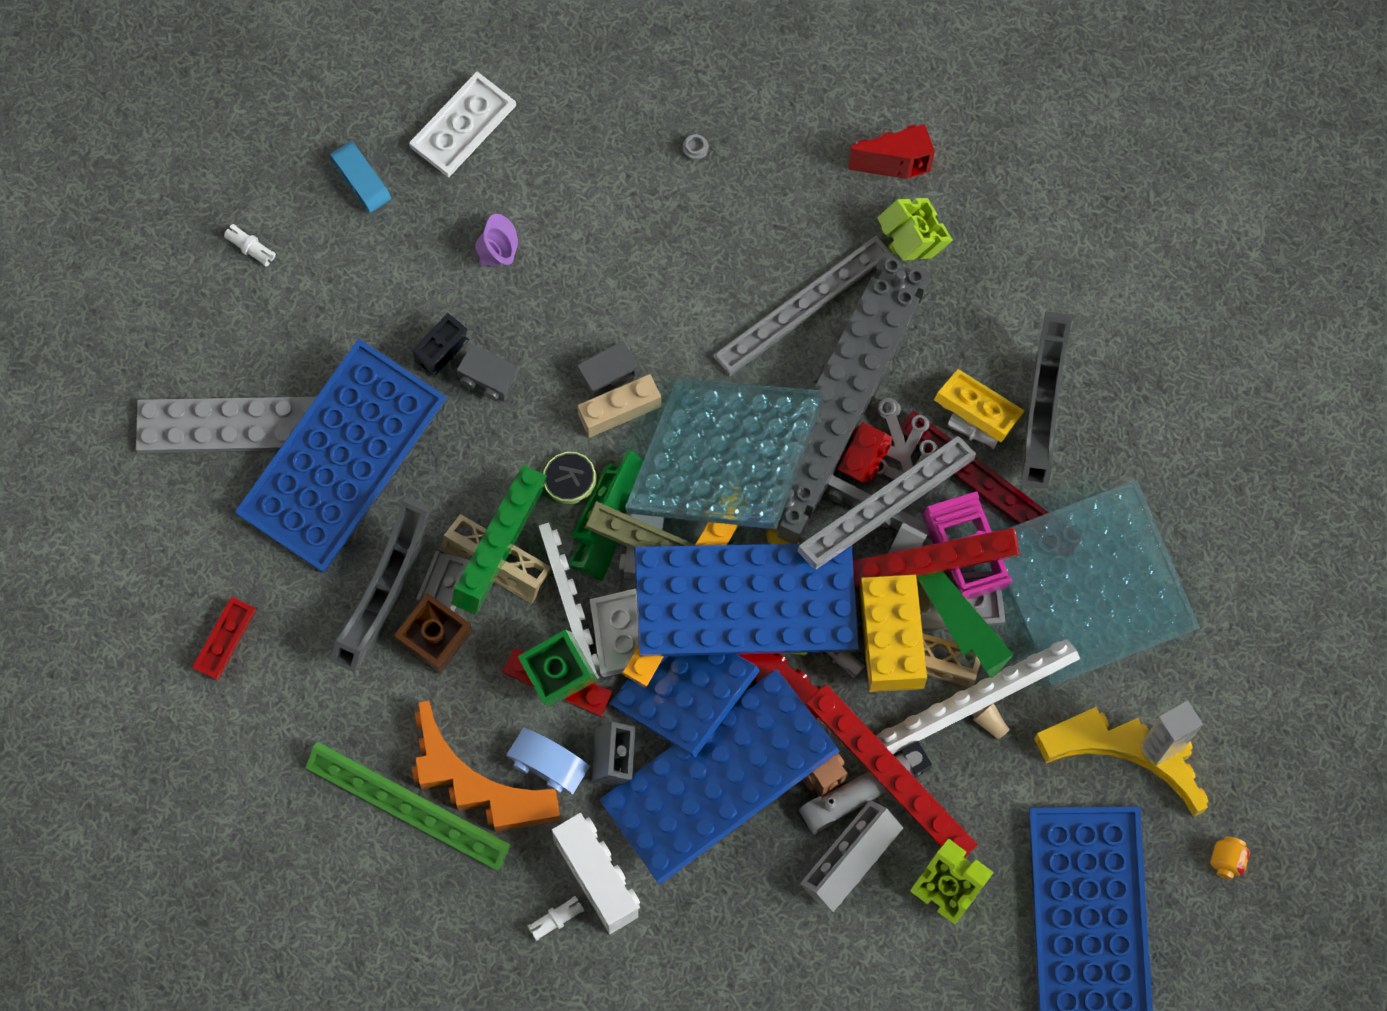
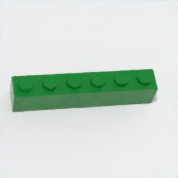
(498, 540)

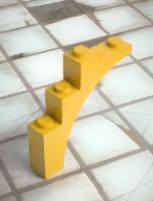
(1089, 735)

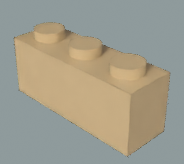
(619, 405)

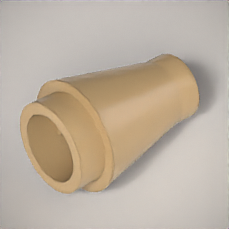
(991, 720)

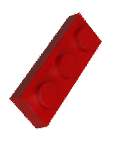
(224, 638)

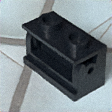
(440, 345)

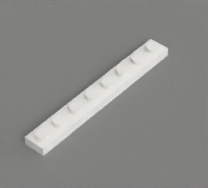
(978, 696)

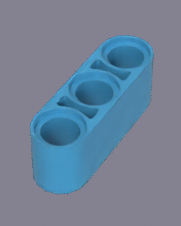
(360, 176)

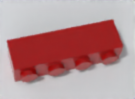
(796, 679)

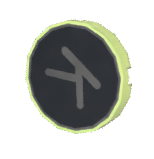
(570, 477)

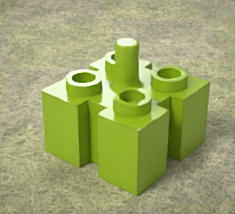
(914, 229)
(951, 881)

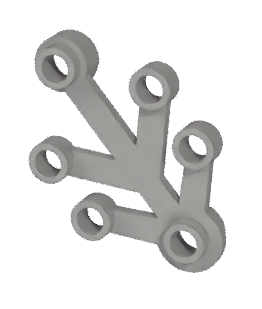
(903, 450)

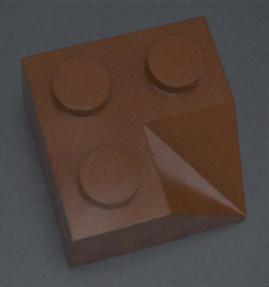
(433, 633)

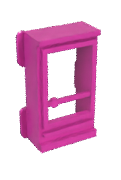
(955, 512)

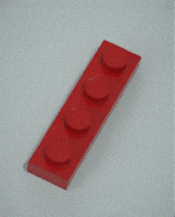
(590, 698)

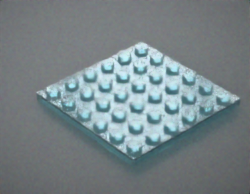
(725, 453)
(1098, 581)

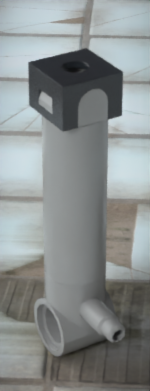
(827, 809)

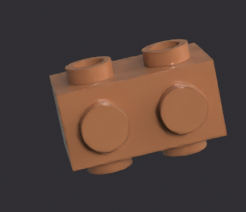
(827, 776)

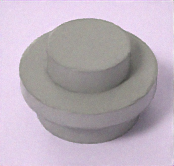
(695, 147)

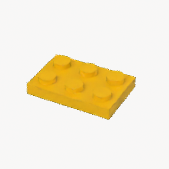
(979, 405)

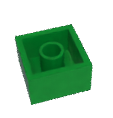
(557, 668)

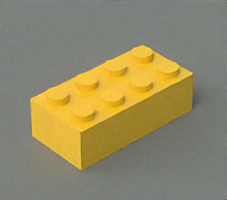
(892, 633)

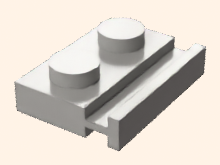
(442, 578)

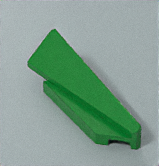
(613, 490)
(965, 624)

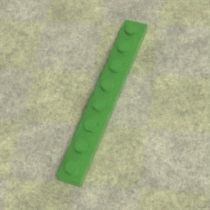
(407, 806)

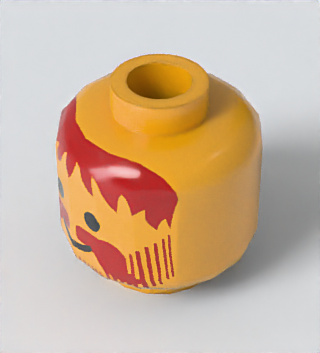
(1230, 857)

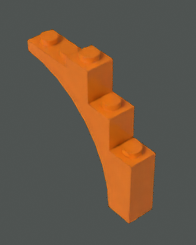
(509, 806)

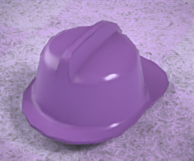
(497, 242)

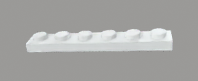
(567, 590)

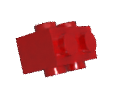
(865, 453)

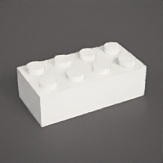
(595, 873)

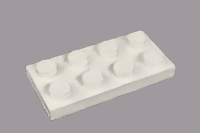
(462, 124)

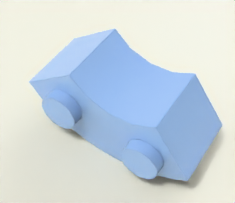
(547, 760)

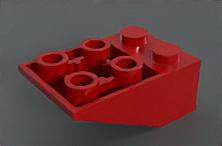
(894, 154)

